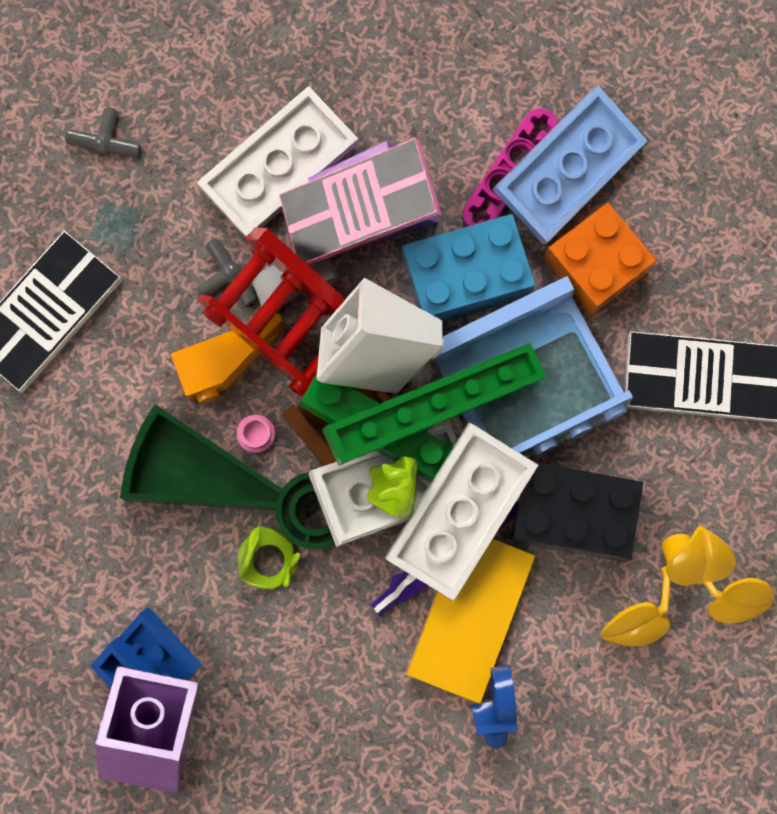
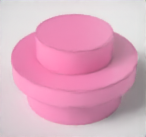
(255, 434)

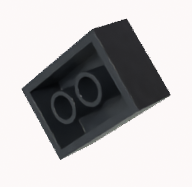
(578, 513)

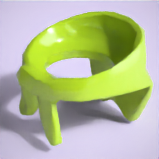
(394, 487)
(260, 537)

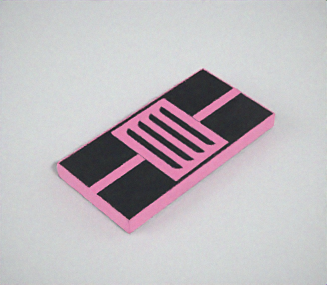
(360, 203)

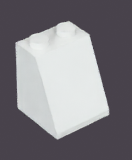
(377, 341)

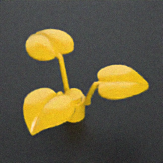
(691, 561)

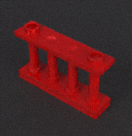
(296, 276)

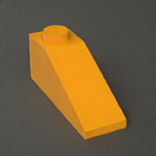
(218, 362)

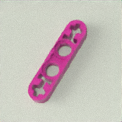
(504, 165)

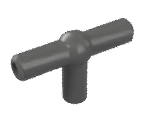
(103, 141)
(228, 273)

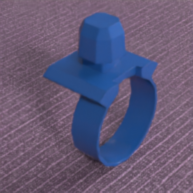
(500, 716)

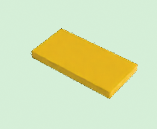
(467, 633)

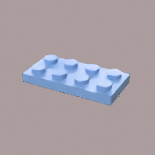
(570, 165)

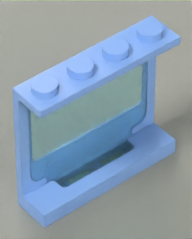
(577, 380)

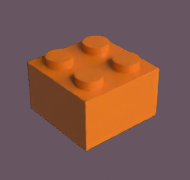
(600, 258)

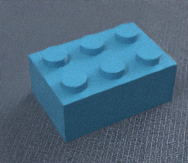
(468, 269)

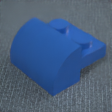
(149, 648)

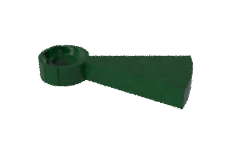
(184, 468)

